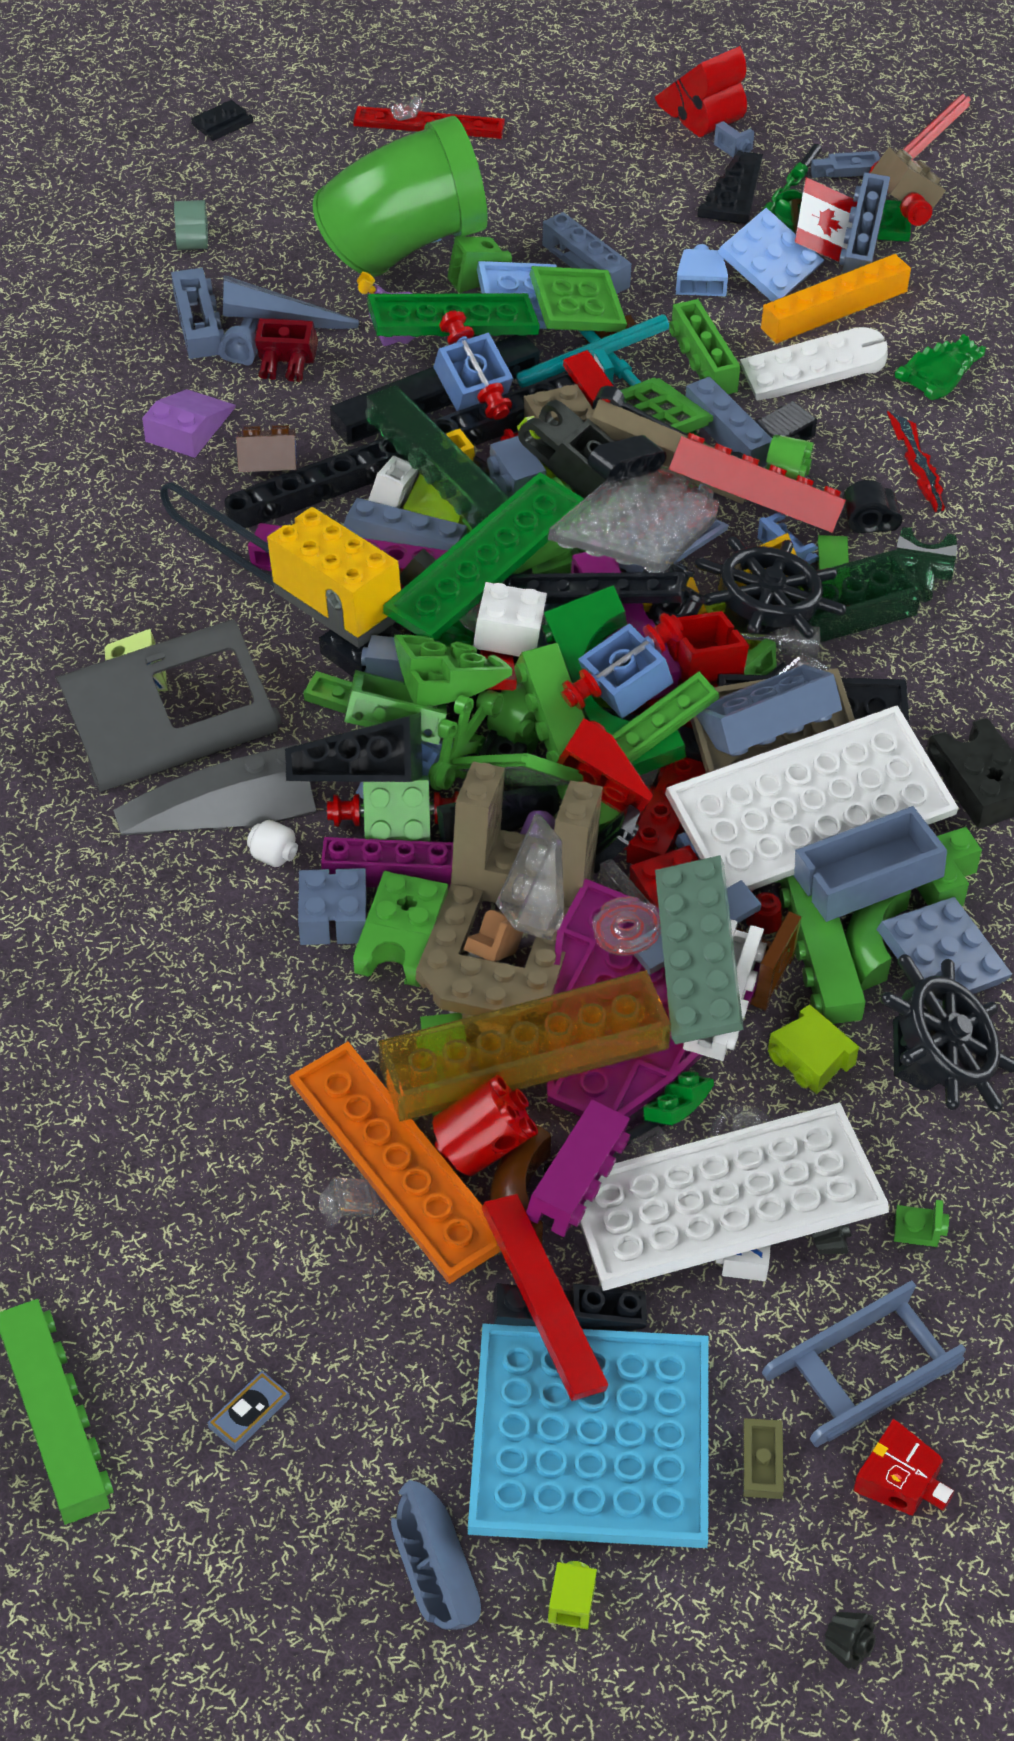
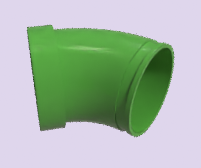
(403, 198)

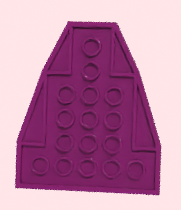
(628, 1083)

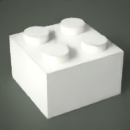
(509, 619)

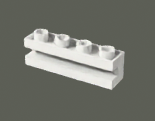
(747, 950)

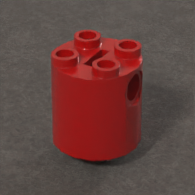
(483, 1126)

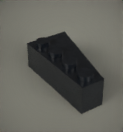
(367, 754)

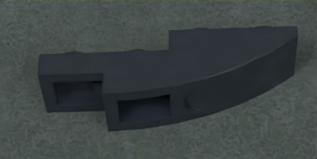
(593, 1307)

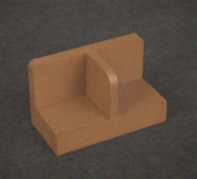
(495, 939)

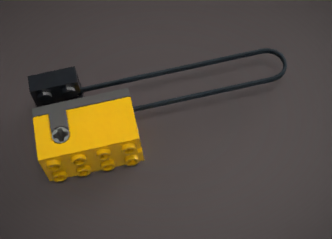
(321, 572)

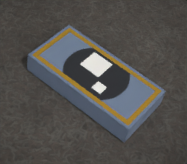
(248, 1410)

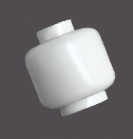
(272, 843)

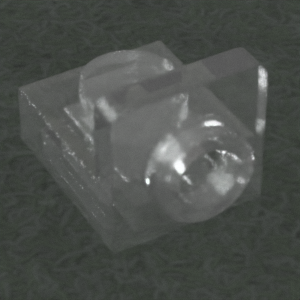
(348, 1198)

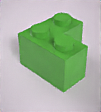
(961, 861)

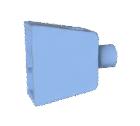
(701, 273)

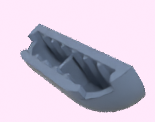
(434, 1559)

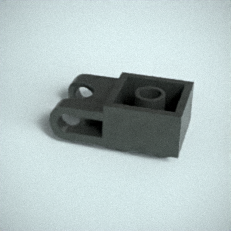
(565, 446)
(977, 772)

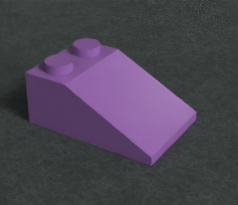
(185, 421)

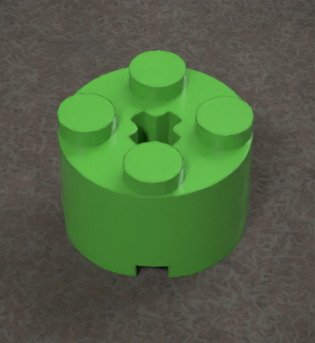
(790, 455)
(515, 719)

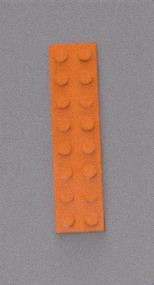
(397, 1161)

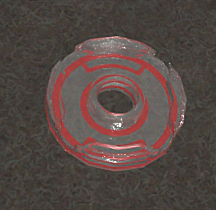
(628, 940)

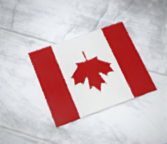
(823, 219)

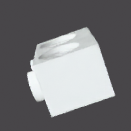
(393, 483)

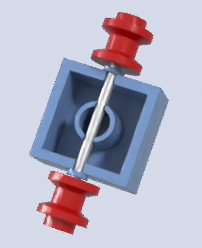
(472, 368)
(626, 667)

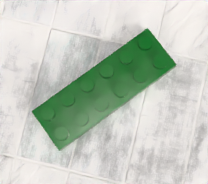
(422, 313)

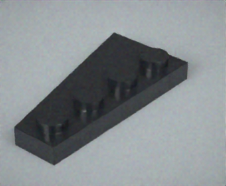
(734, 191)
(515, 809)

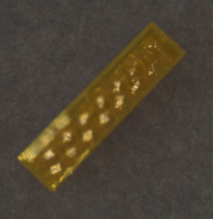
(525, 1043)

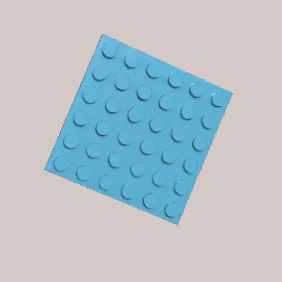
(596, 1466)

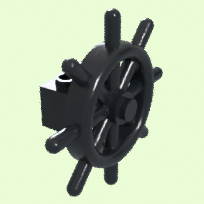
(768, 595)
(935, 1038)

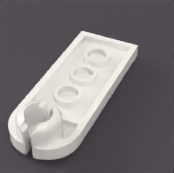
(815, 362)

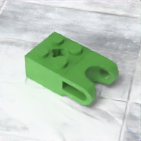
(399, 924)

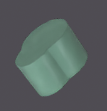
(191, 224)

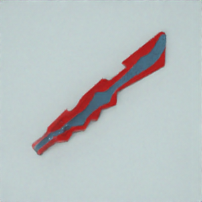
(918, 461)

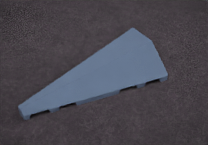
(252, 301)

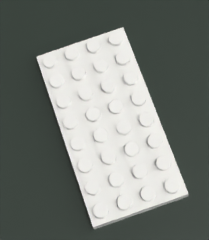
(806, 793)
(729, 1196)

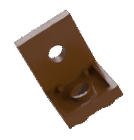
(777, 957)

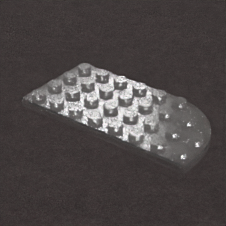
(639, 520)

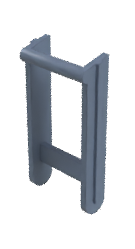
(827, 1388)

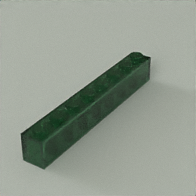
(434, 455)

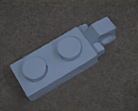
(844, 164)

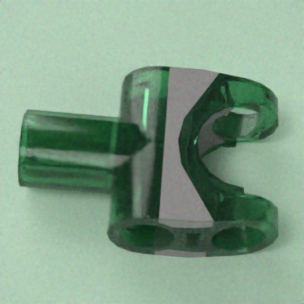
(927, 561)

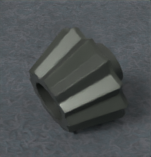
(832, 1240)
(850, 1637)

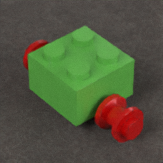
(391, 810)

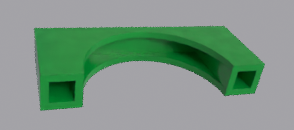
(580, 628)

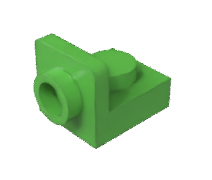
(920, 1225)

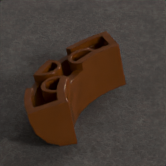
(517, 1169)

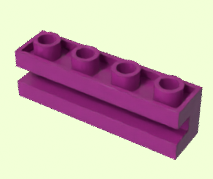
(409, 858)
(579, 1166)

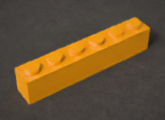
(835, 298)

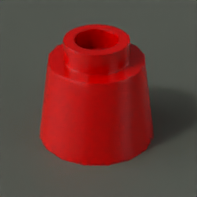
(770, 914)

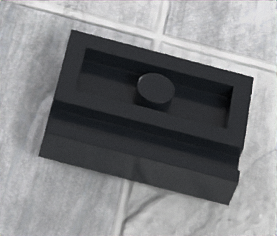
(222, 120)
(616, 835)

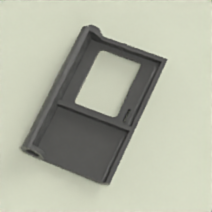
(127, 723)

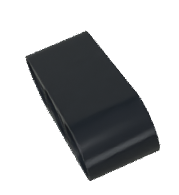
(627, 458)

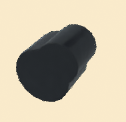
(871, 507)

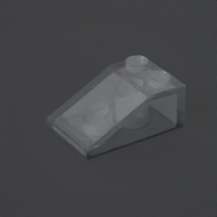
(534, 887)

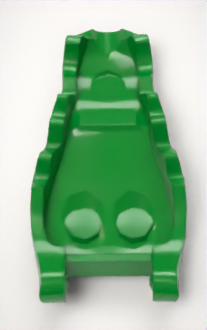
(940, 368)

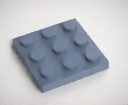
(945, 933)

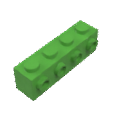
(704, 345)

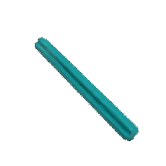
(608, 344)

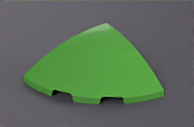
(443, 673)

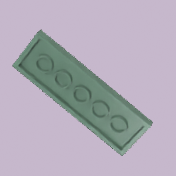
(698, 950)

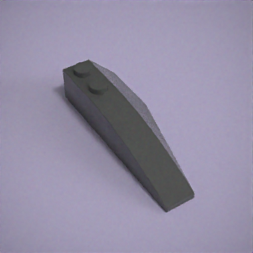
(220, 797)

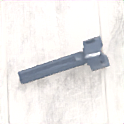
(239, 342)

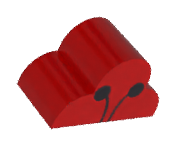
(708, 93)

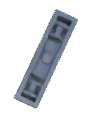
(585, 249)
(206, 336)

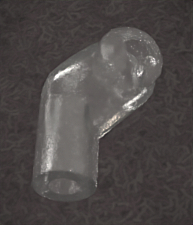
(403, 113)

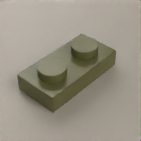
(763, 1458)

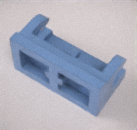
(769, 530)

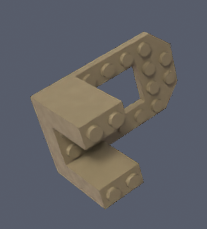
(479, 870)

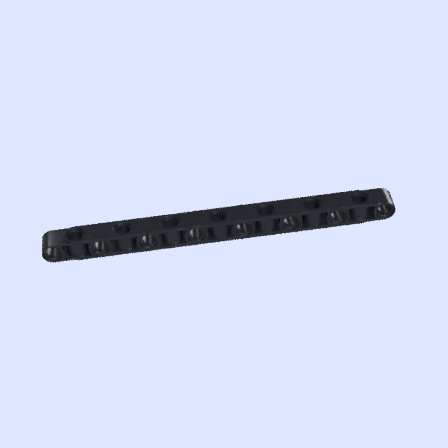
(360, 465)

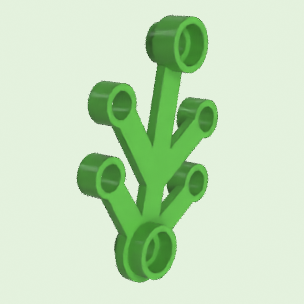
(466, 741)

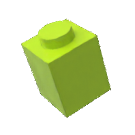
(572, 1594)

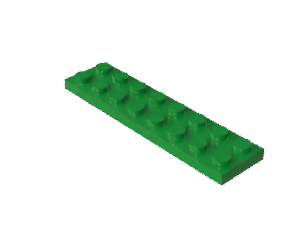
(483, 555)

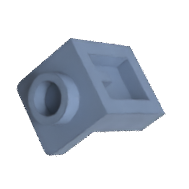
(731, 140)

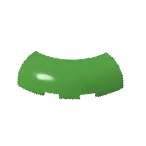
(865, 942)

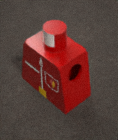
(903, 1472)

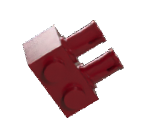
(285, 342)

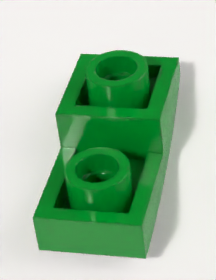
(679, 1099)

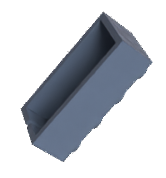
(870, 863)

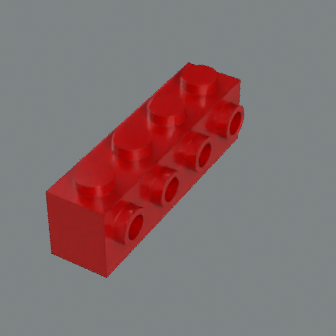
(658, 821)

